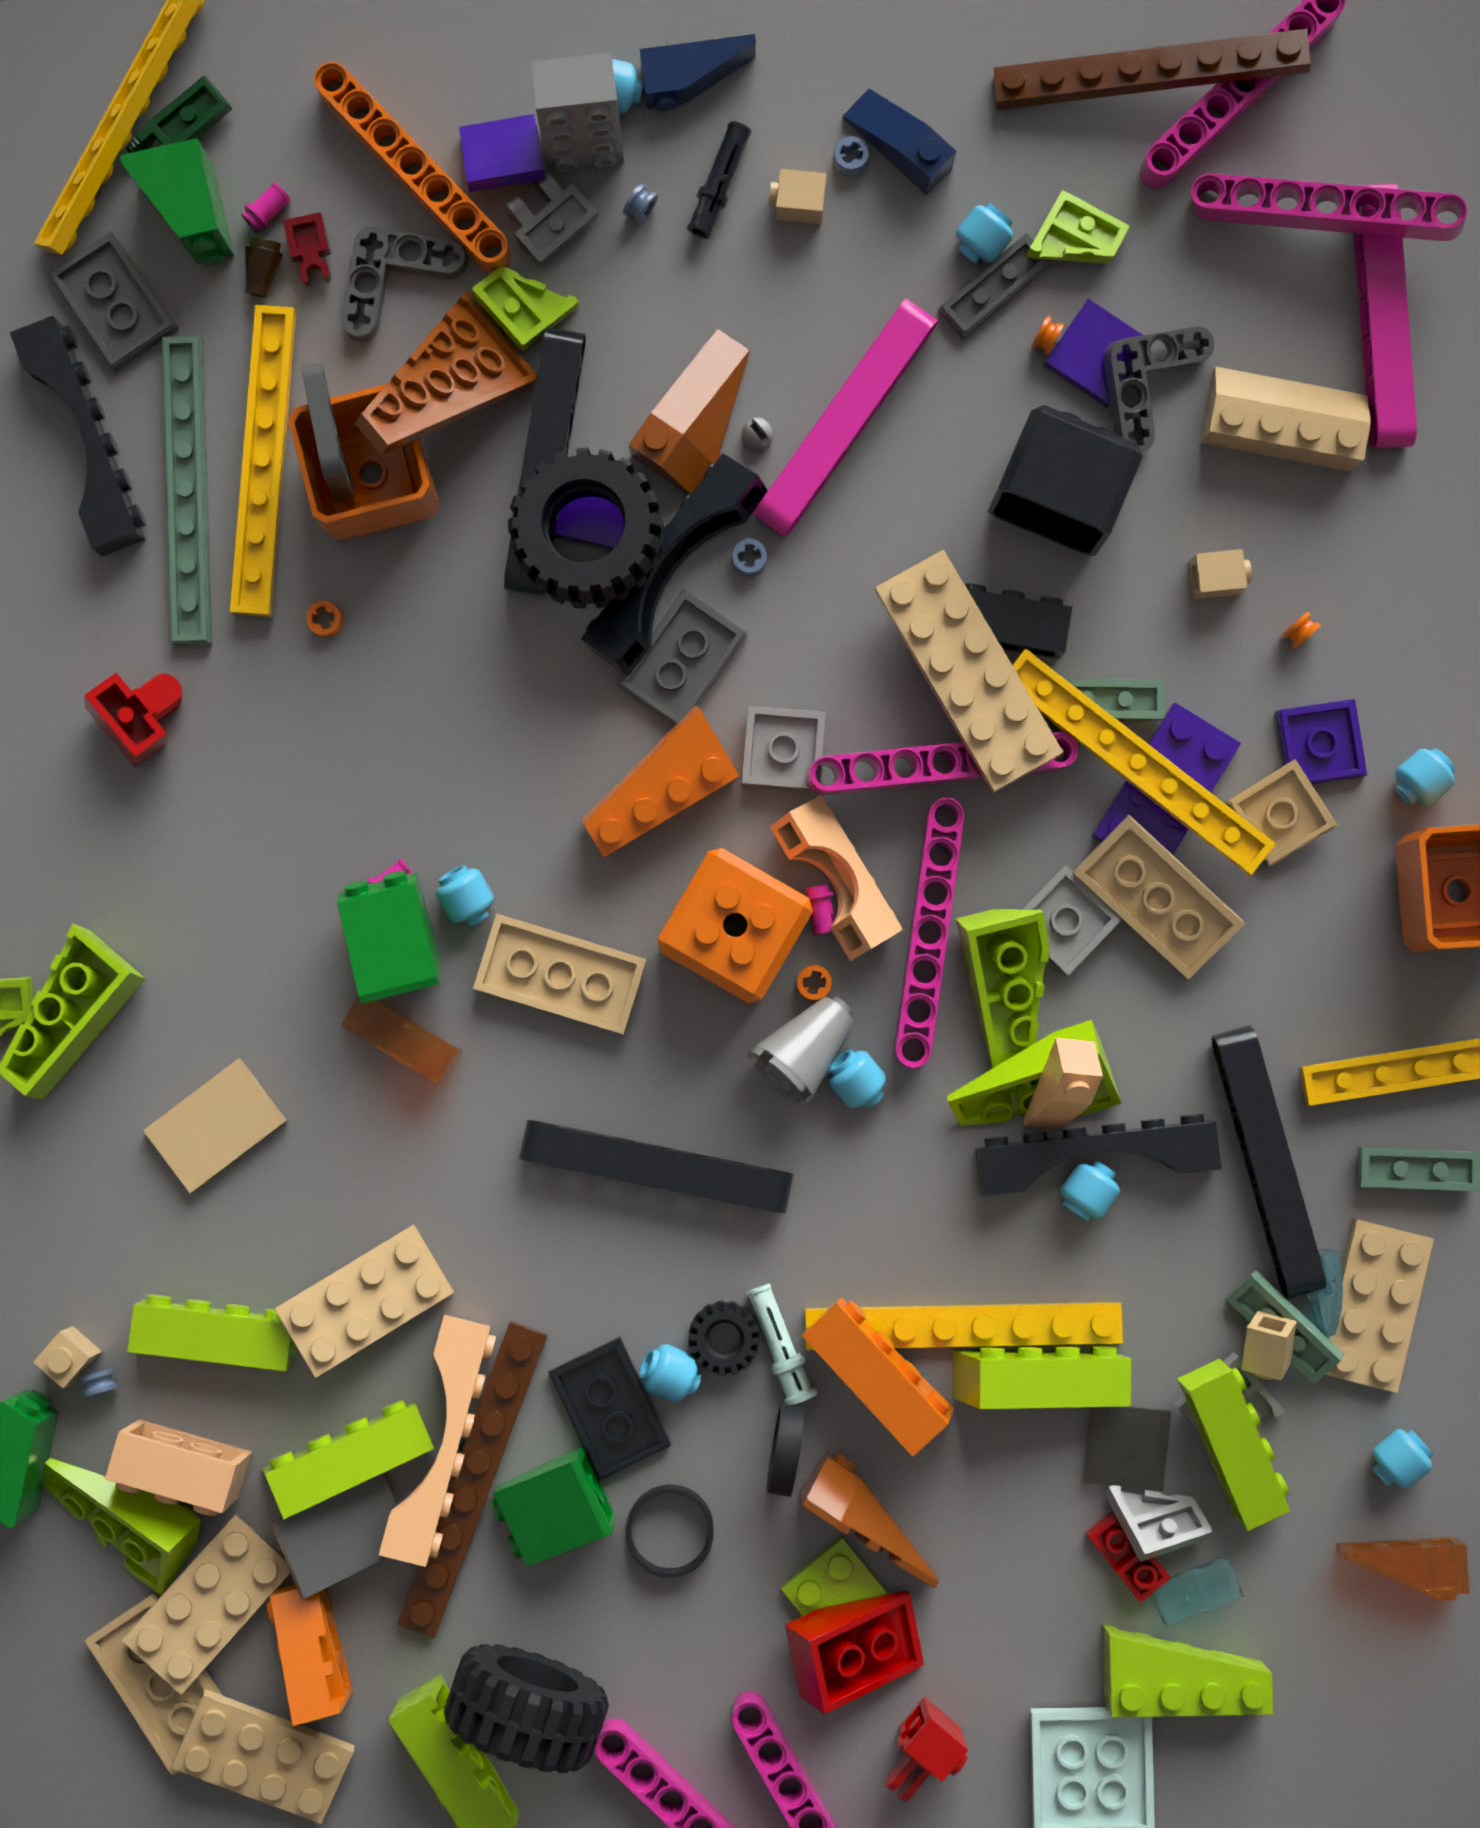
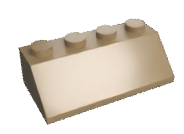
(1286, 419)

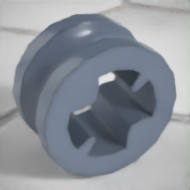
(845, 146)
(640, 204)
(739, 550)
(97, 1382)

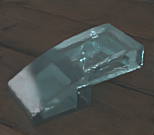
(1328, 1302)
(1196, 1590)

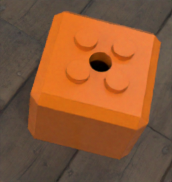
(399, 497)
(1425, 868)
(743, 963)

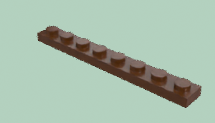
(1152, 69)
(481, 1460)

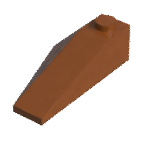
(692, 418)
(847, 1502)

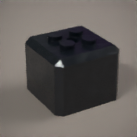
(1066, 480)

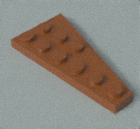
(448, 377)

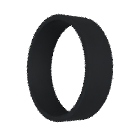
(785, 1450)
(661, 1571)

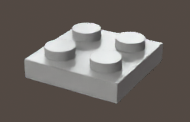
(782, 746)
(1073, 918)

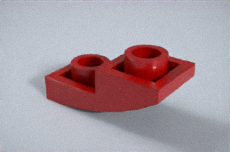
(1140, 1577)

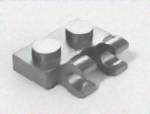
(555, 224)

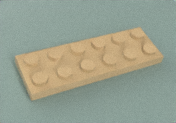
(968, 671)

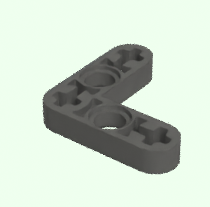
(389, 259)
(1140, 363)
(330, 454)

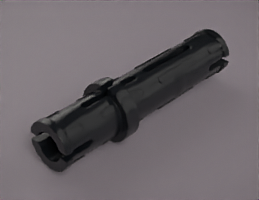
(713, 195)

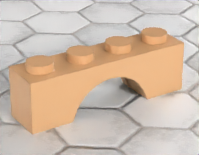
(862, 913)

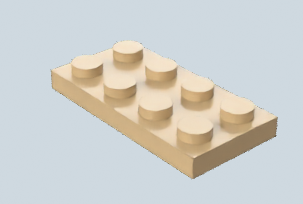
(1159, 897)
(560, 974)
(363, 1301)
(1380, 1303)
(207, 1604)
(150, 1699)
(262, 1756)

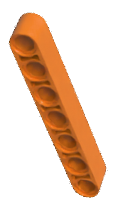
(405, 152)

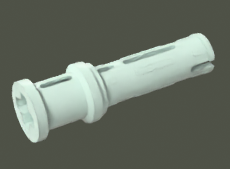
(787, 1362)

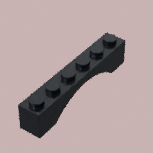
(719, 502)
(106, 508)
(1016, 1165)

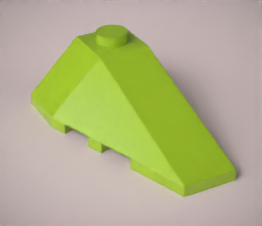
(1005, 971)
(1011, 1085)
(146, 1531)

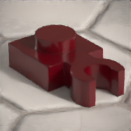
(307, 243)

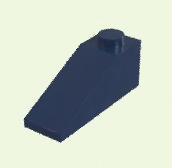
(686, 70)
(902, 139)

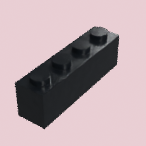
(1023, 622)

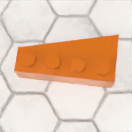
(663, 783)
(879, 1375)

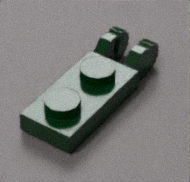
(184, 117)

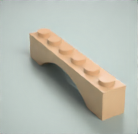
(413, 1522)

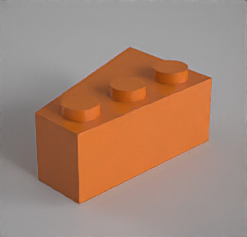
(309, 1654)

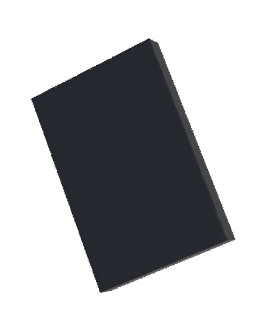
(609, 1408)

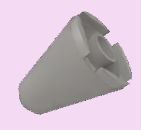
(803, 1049)

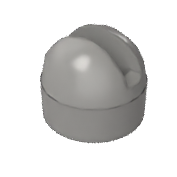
(751, 439)

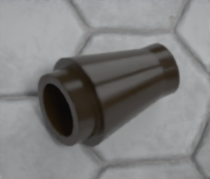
(261, 264)

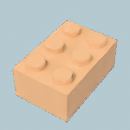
(178, 1467)

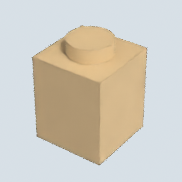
(798, 196)
(1219, 574)
(1269, 1346)
(67, 1356)

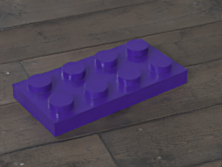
(1194, 748)

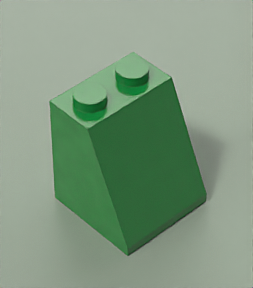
(186, 195)
(389, 936)
(25, 1446)
(554, 1508)

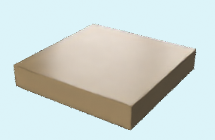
(1284, 810)

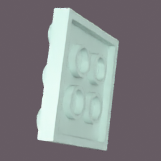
(1091, 1769)

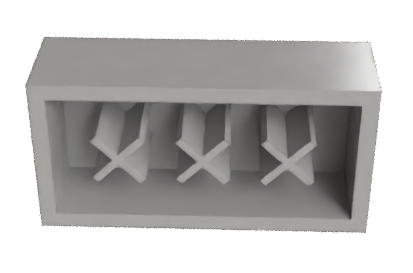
(578, 111)

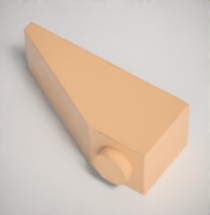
(1065, 1084)

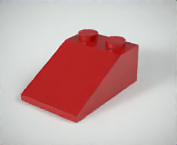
(853, 1648)

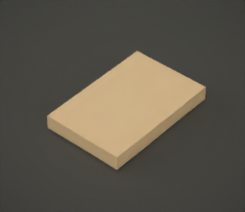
(215, 1125)

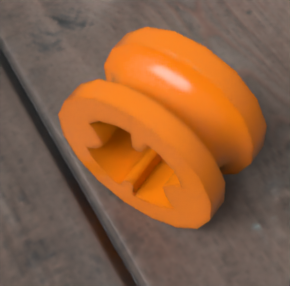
(1047, 335)
(332, 609)
(1301, 630)
(806, 973)

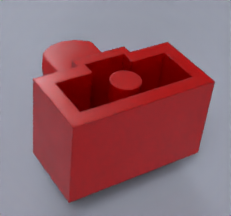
(134, 715)
(931, 1747)

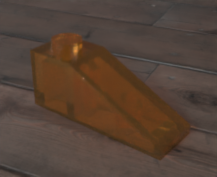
(403, 1039)
(1425, 1564)

